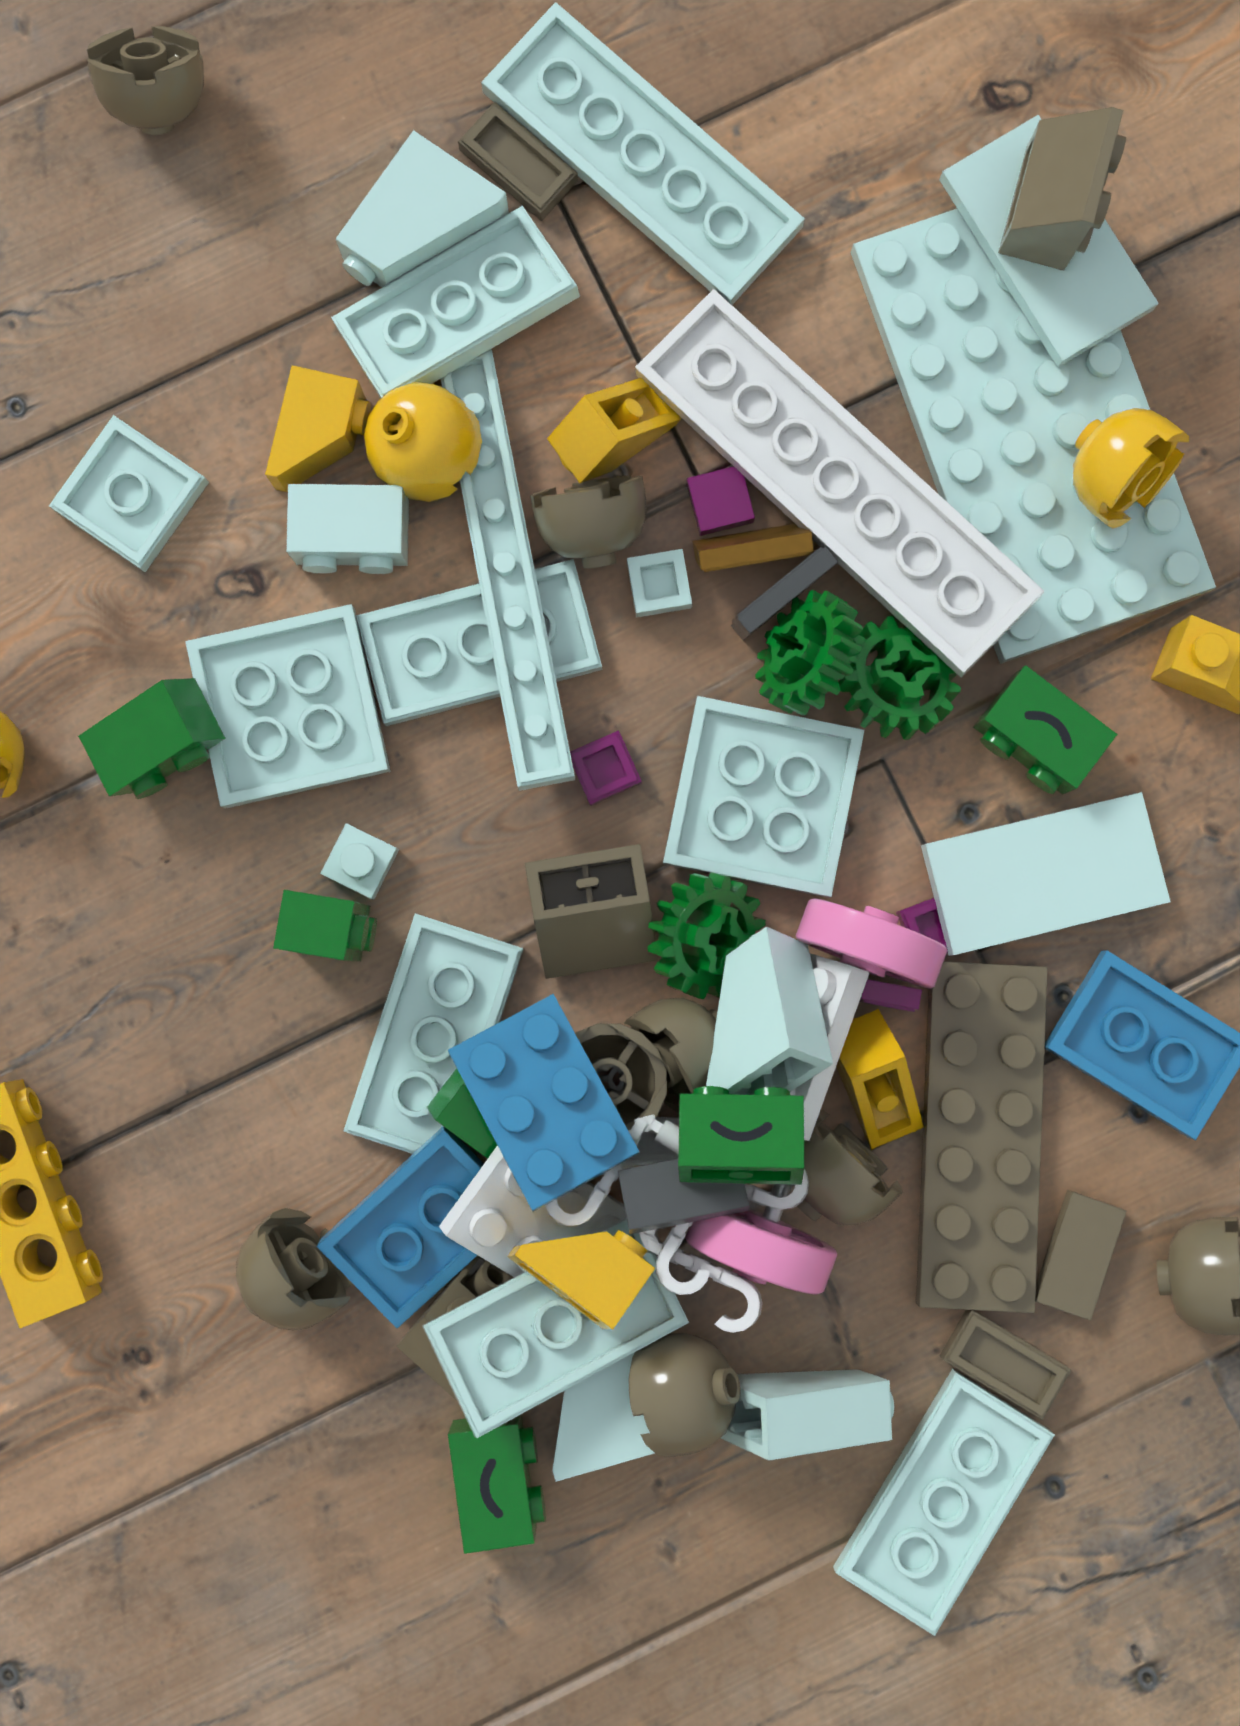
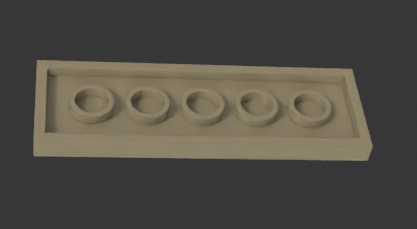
(982, 1138)

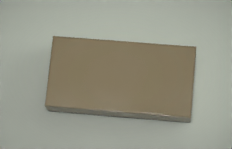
(518, 161)
(1079, 1254)
(1005, 1363)

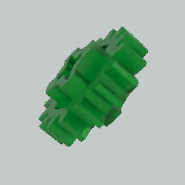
(808, 652)
(897, 680)
(700, 930)

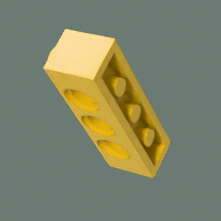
(30, 1285)

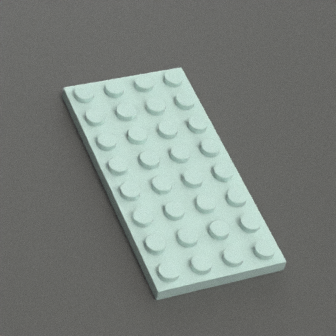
(1005, 430)

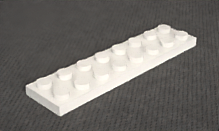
(839, 483)

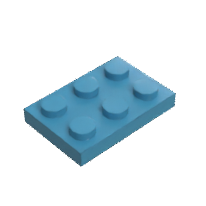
(1147, 1044)
(543, 1102)
(393, 1236)

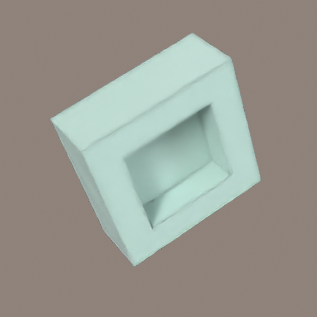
(659, 583)
(359, 861)

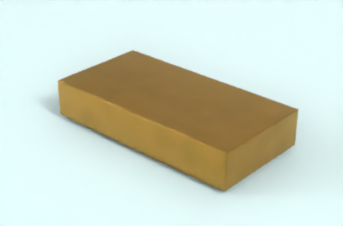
(752, 547)

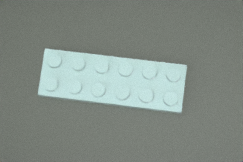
(642, 154)

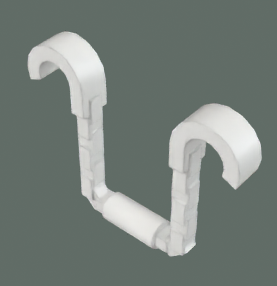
(668, 1136)
(723, 1275)

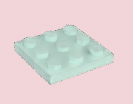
(290, 706)
(763, 797)

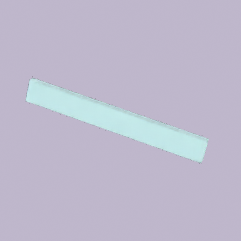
(510, 588)

